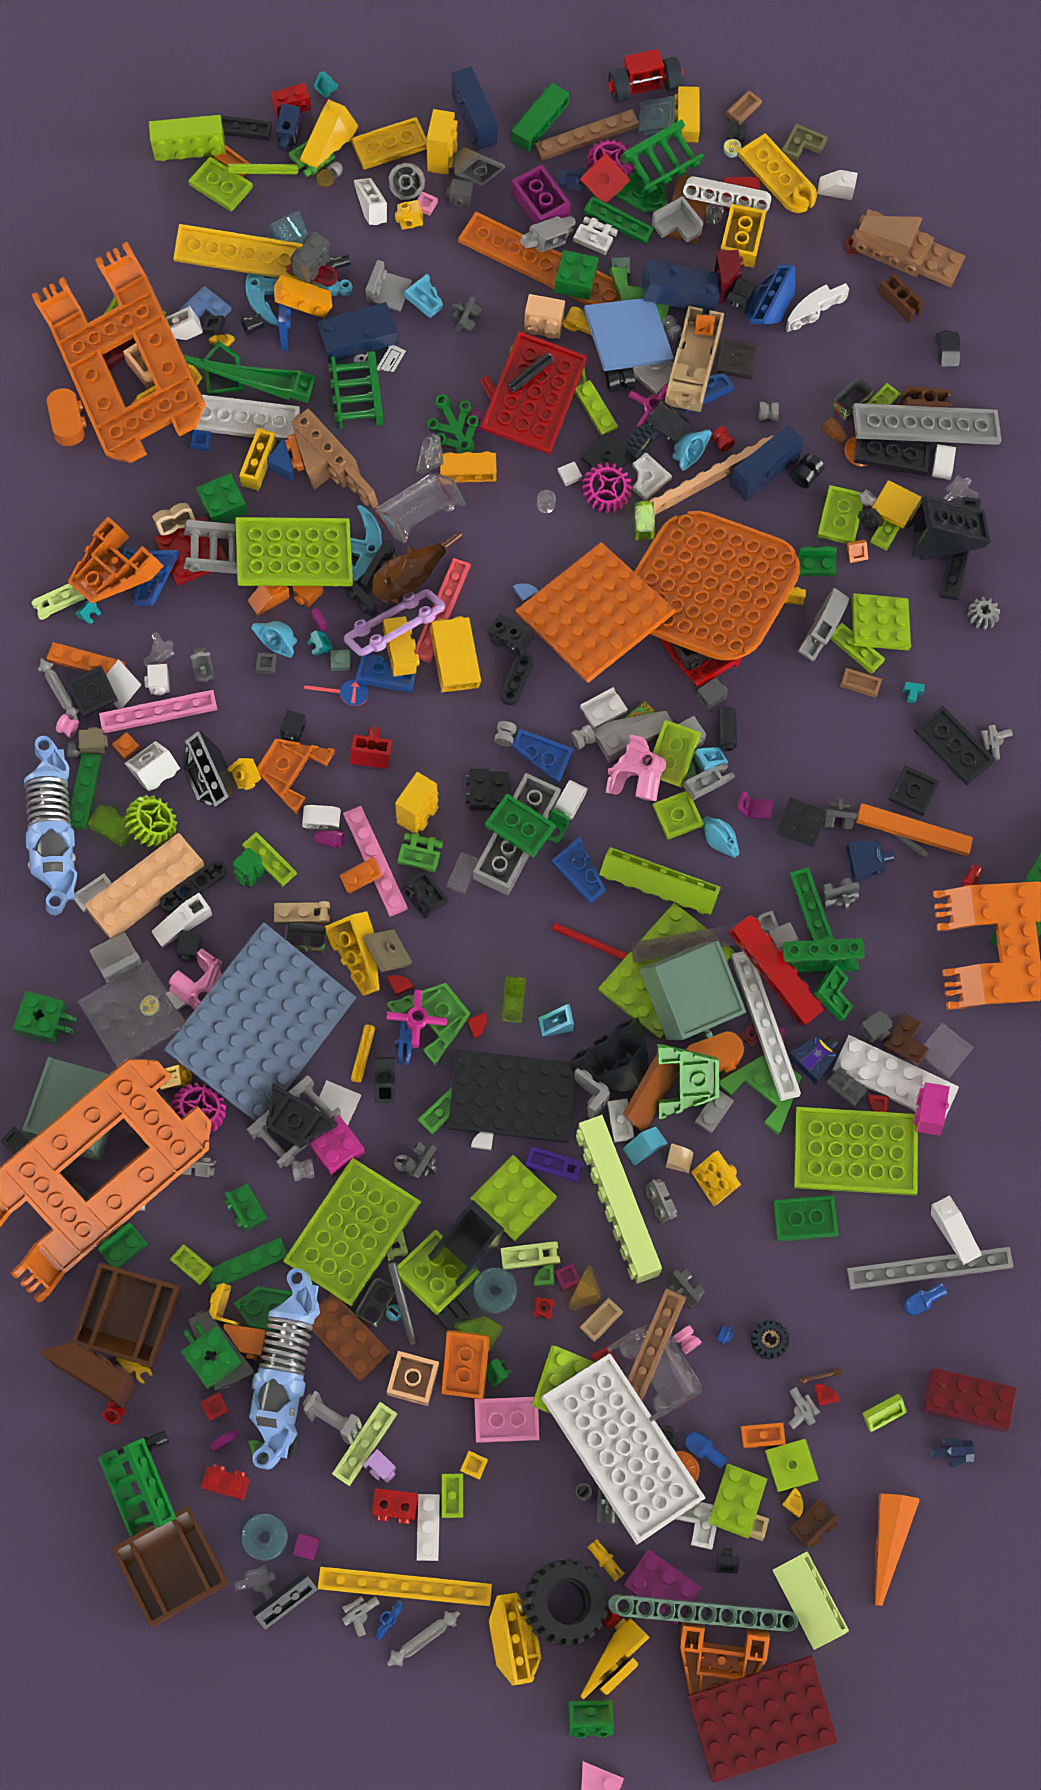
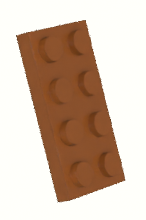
(348, 1338)

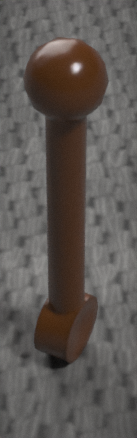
(836, 1372)

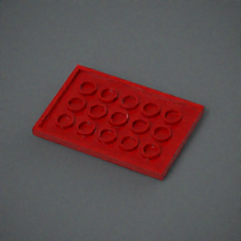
(538, 408)

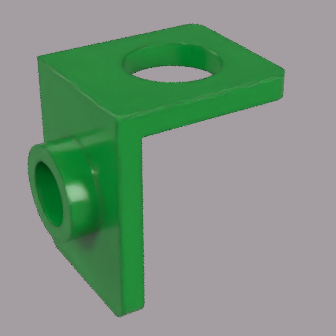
(561, 821)

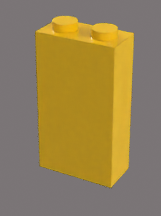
(455, 654)

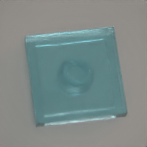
(656, 114)

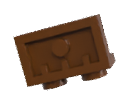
(813, 1524)

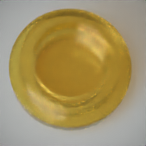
(325, 178)

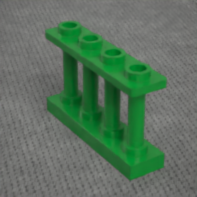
(646, 148)
(371, 381)
(820, 955)
(148, 1481)

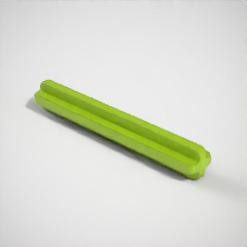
(263, 169)

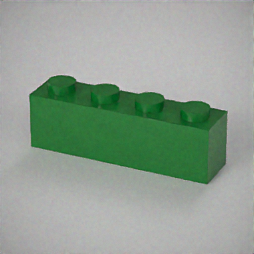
(539, 117)

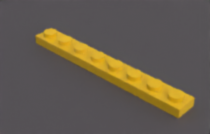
(404, 1586)

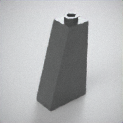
(238, 1375)

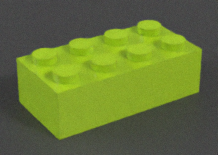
(187, 137)

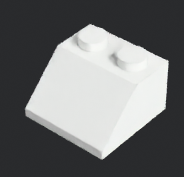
(152, 766)

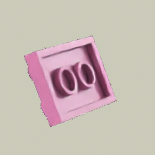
(506, 1420)

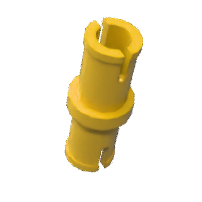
(606, 1560)

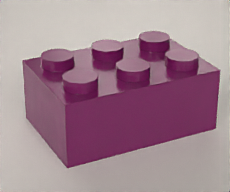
(540, 195)
(659, 1579)

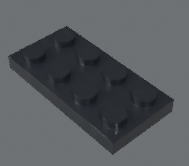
(893, 455)
(954, 745)

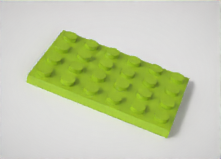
(293, 551)
(625, 983)
(855, 1151)
(352, 1231)

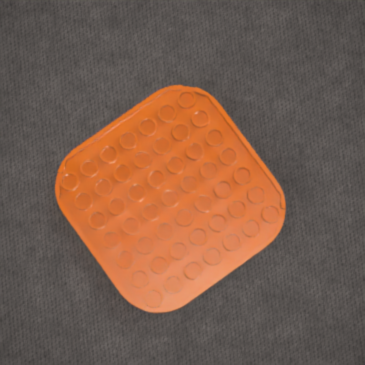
(719, 581)

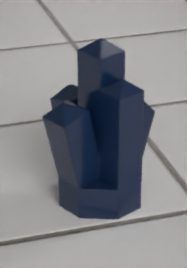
(571, 177)
(957, 1448)

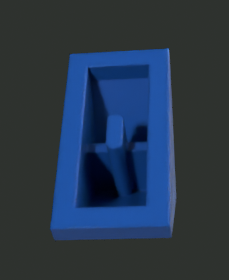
(280, 462)

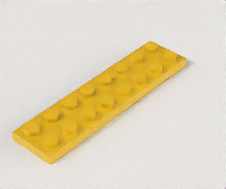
(234, 251)

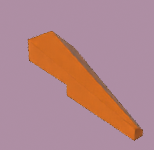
(894, 1522)

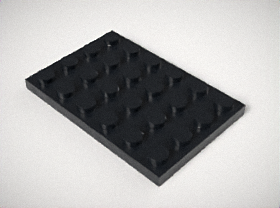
(512, 1096)

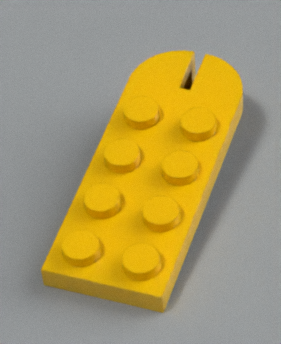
(778, 174)

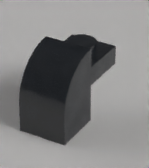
(741, 295)
(948, 348)
(385, 1080)

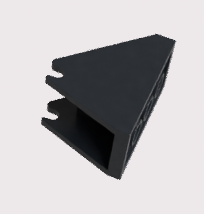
(947, 527)
(471, 1239)

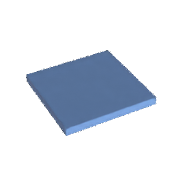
(628, 334)

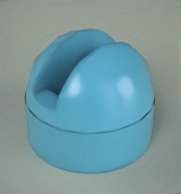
(390, 1316)

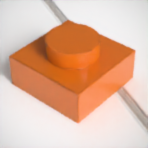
(857, 551)
(125, 746)

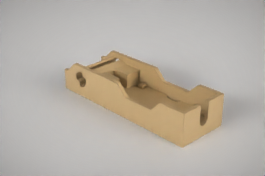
(693, 363)

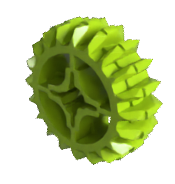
(154, 818)

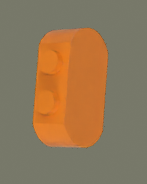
(66, 417)
(725, 1046)

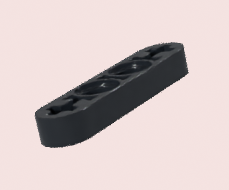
(191, 884)

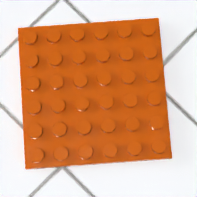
(595, 612)

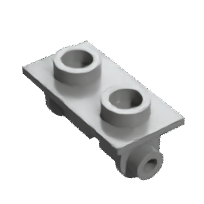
(202, 1167)
(656, 1192)

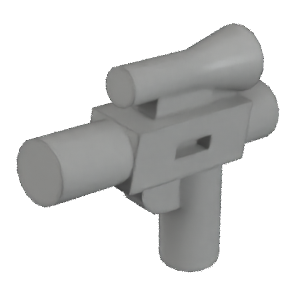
(994, 739)
(804, 1409)
(357, 1613)

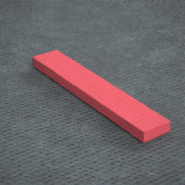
(448, 594)

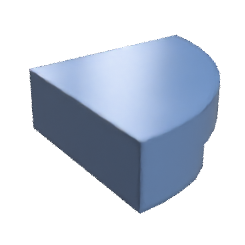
(525, 591)

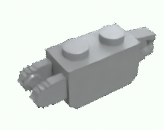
(548, 233)

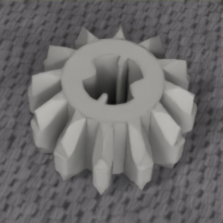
(987, 619)

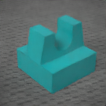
(325, 84)
(85, 611)
(321, 641)
(913, 690)

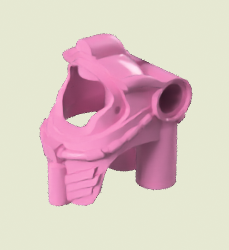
(637, 762)
(194, 992)

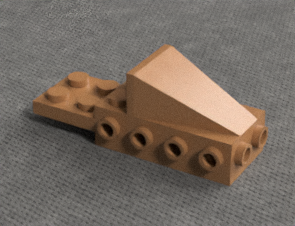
(902, 246)
(328, 458)

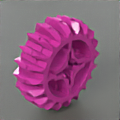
(613, 150)
(618, 477)
(214, 1110)

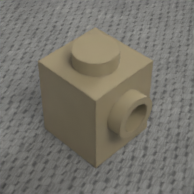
(92, 741)

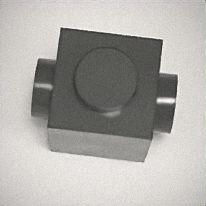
(460, 192)
(876, 1026)

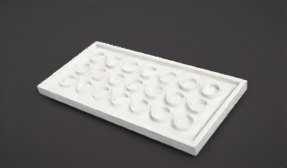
(623, 1448)

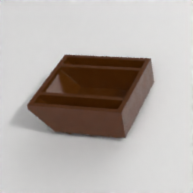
(126, 1315)
(92, 1371)
(170, 1567)

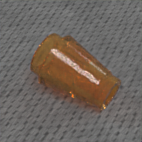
(834, 430)

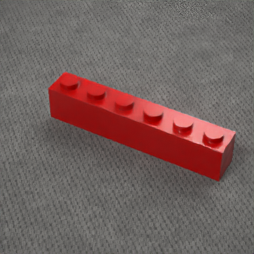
(778, 974)

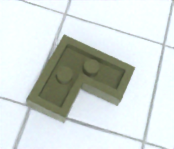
(803, 138)

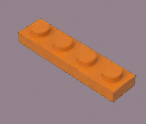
(78, 659)

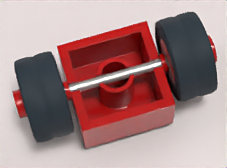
(644, 73)

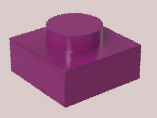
(479, 414)

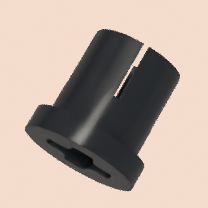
(252, 323)

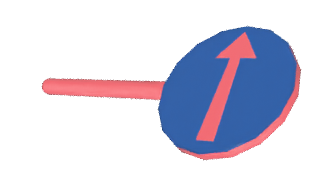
(350, 692)

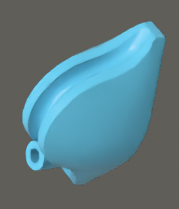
(690, 448)
(276, 637)
(720, 836)

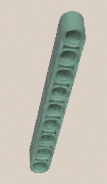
(693, 1612)

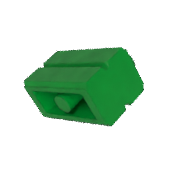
(248, 868)

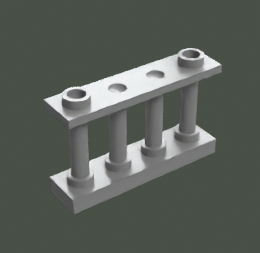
(213, 531)
(259, 1128)
(349, 1426)

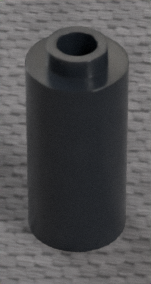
(727, 728)

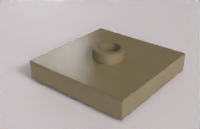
(387, 950)

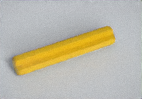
(363, 1052)

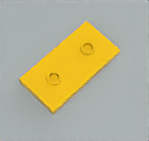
(389, 143)

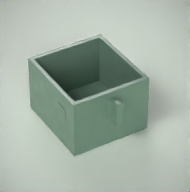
(693, 991)
(57, 1091)

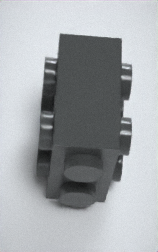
(310, 256)

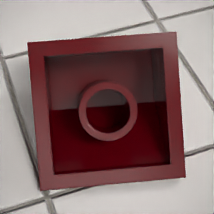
(728, 267)

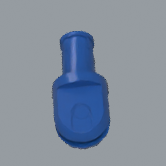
(404, 1043)
(922, 1300)
(703, 1448)

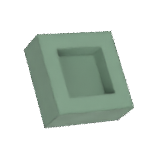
(623, 262)
(340, 660)

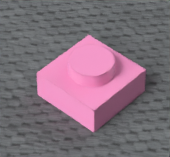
(427, 203)

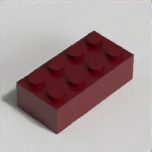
(969, 1400)

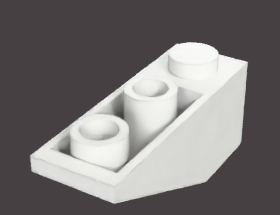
(183, 918)

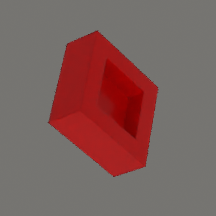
(214, 1406)

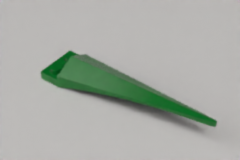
(278, 382)

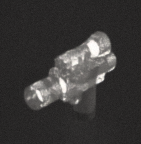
(960, 488)
(160, 650)
(259, 1581)

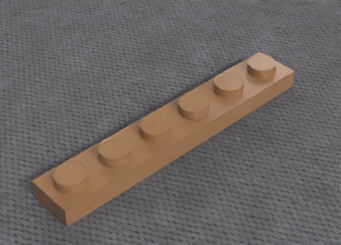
(586, 135)
(655, 1341)

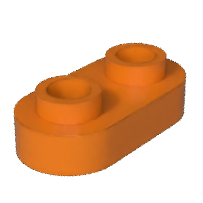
(296, 461)

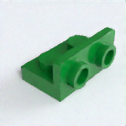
(817, 561)
(246, 1207)
(122, 1245)
(591, 1718)

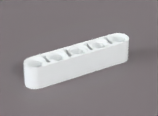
(720, 199)

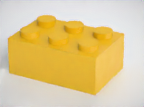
(441, 141)
(744, 232)
(417, 803)

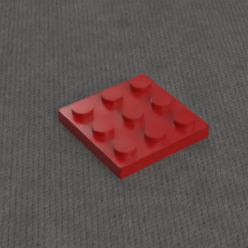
(182, 544)

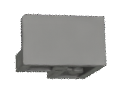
(679, 217)

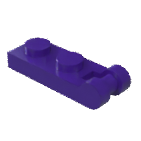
(554, 1164)

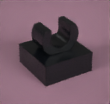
(727, 1562)

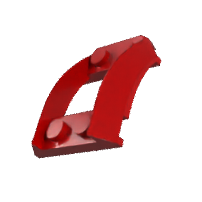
(707, 669)

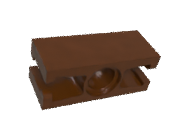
(900, 289)
(918, 395)

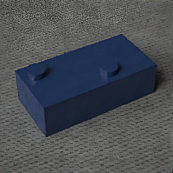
(474, 108)
(680, 286)
(357, 332)
(767, 462)

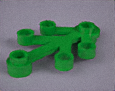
(455, 426)

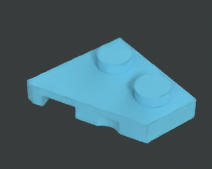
(424, 296)

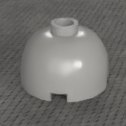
(406, 181)

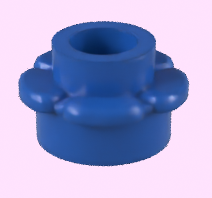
(724, 1334)

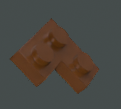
(902, 1042)

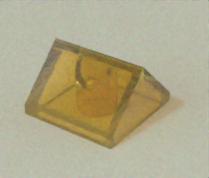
(587, 1291)

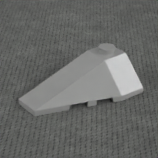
(614, 735)

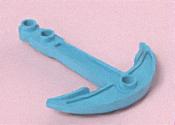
(265, 286)
(360, 547)

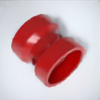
(723, 440)

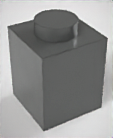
(712, 694)

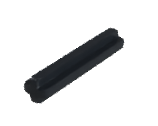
(530, 372)

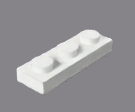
(428, 1527)

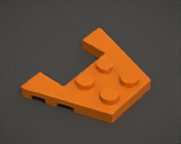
(283, 765)

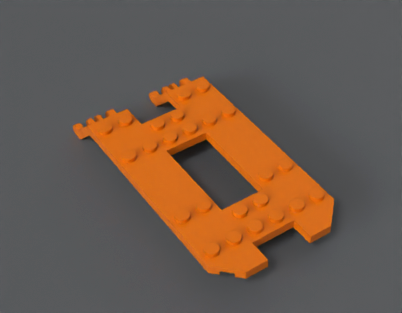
(83, 348)
(1014, 912)
(81, 1223)

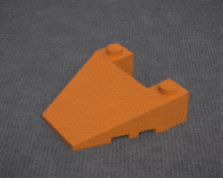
(106, 570)
(716, 1664)

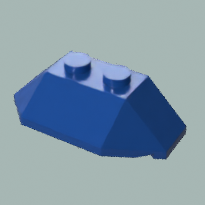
(772, 296)

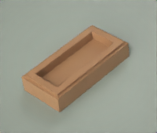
(744, 107)
(861, 682)

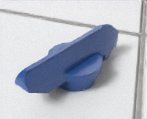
(388, 1619)

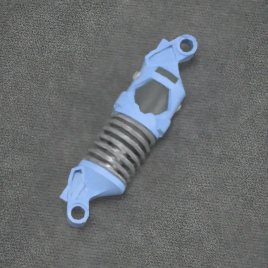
(50, 831)
(280, 1378)

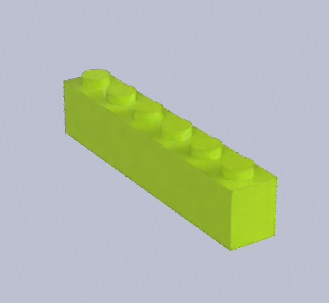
(660, 881)

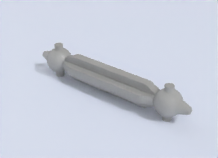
(58, 689)
(423, 1638)

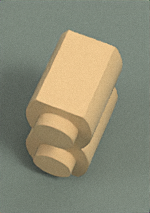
(170, 520)

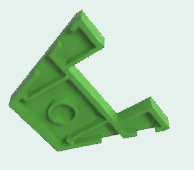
(630, 292)
(438, 1002)
(760, 1078)
(696, 1079)

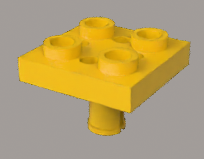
(719, 1175)

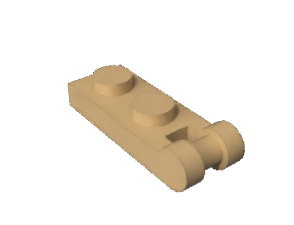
(301, 913)

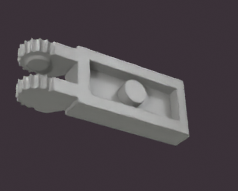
(707, 781)

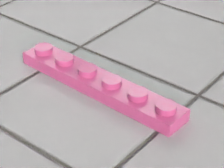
(158, 711)
(370, 848)

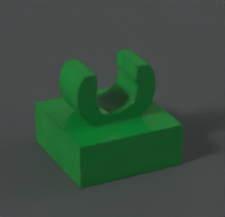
(496, 1372)

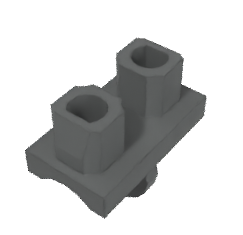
(469, 308)
(202, 665)
(847, 817)
(842, 895)
(846, 1086)
(423, 1164)
(679, 1284)
(605, 1512)

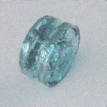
(501, 1279)
(252, 1532)

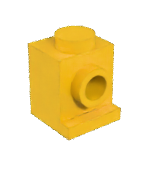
(245, 773)

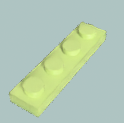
(364, 1444)

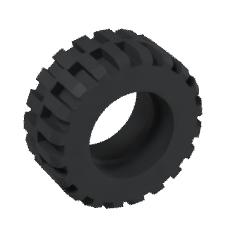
(592, 1595)

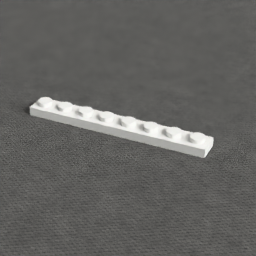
(766, 1027)

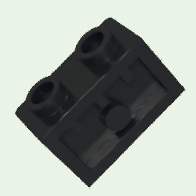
(424, 894)

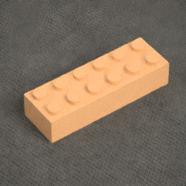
(143, 886)

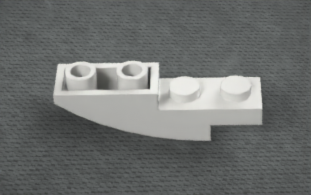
(809, 308)

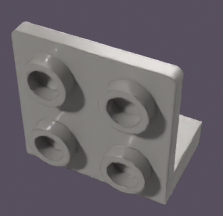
(386, 288)
(115, 957)
(599, 1092)

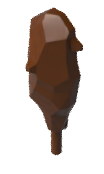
(399, 578)

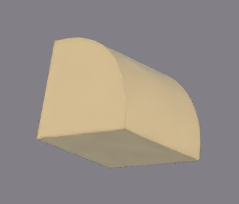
(679, 1158)

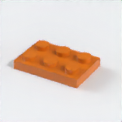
(465, 1364)

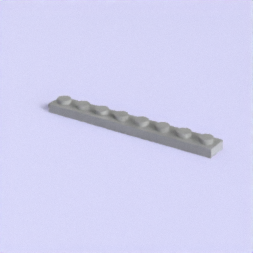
(927, 1269)

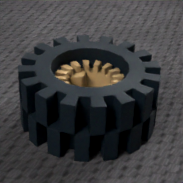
(641, 440)
(775, 1330)

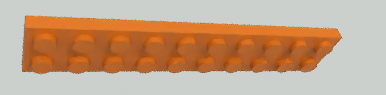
(505, 247)

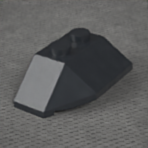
(207, 771)

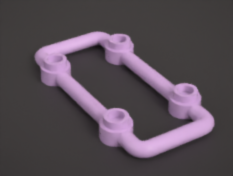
(378, 642)

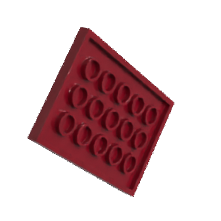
(762, 1719)

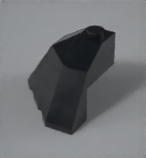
(616, 1059)

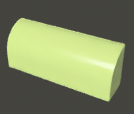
(810, 1600)

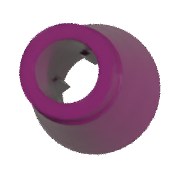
(330, 838)

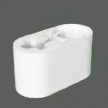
(943, 462)
(571, 799)
(321, 817)

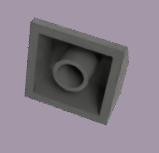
(475, 166)

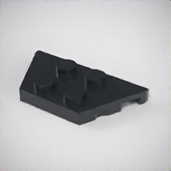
(296, 1119)

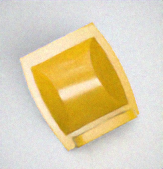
(219, 1302)

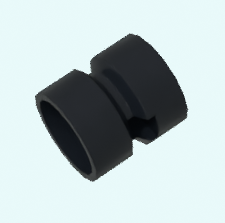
(620, 379)
(807, 470)

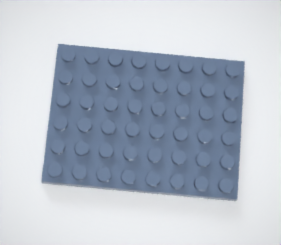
(260, 1022)

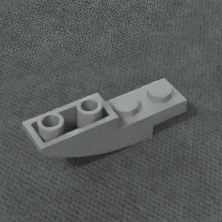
(824, 624)

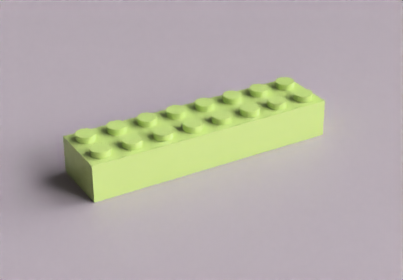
(619, 1200)

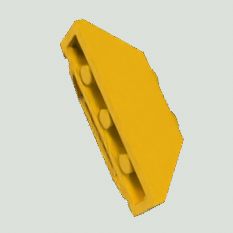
(513, 1641)

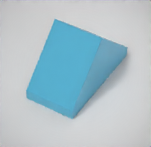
(708, 757)
(557, 1021)
(644, 1145)

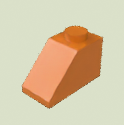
(307, 594)
(268, 597)
(247, 1340)

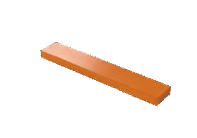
(914, 829)

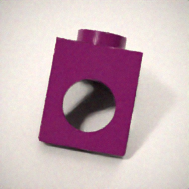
(755, 807)

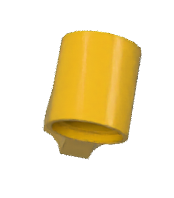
(576, 321)

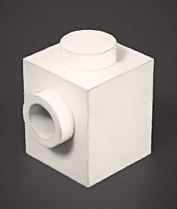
(158, 679)

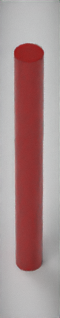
(589, 941)

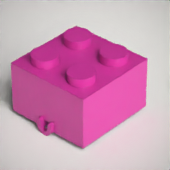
(932, 1108)
(337, 1148)

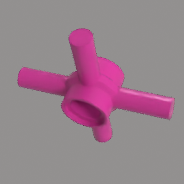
(648, 402)
(416, 1011)

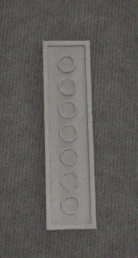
(926, 424)

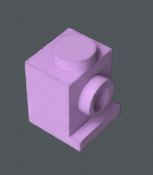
(380, 1467)

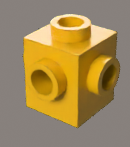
(409, 214)

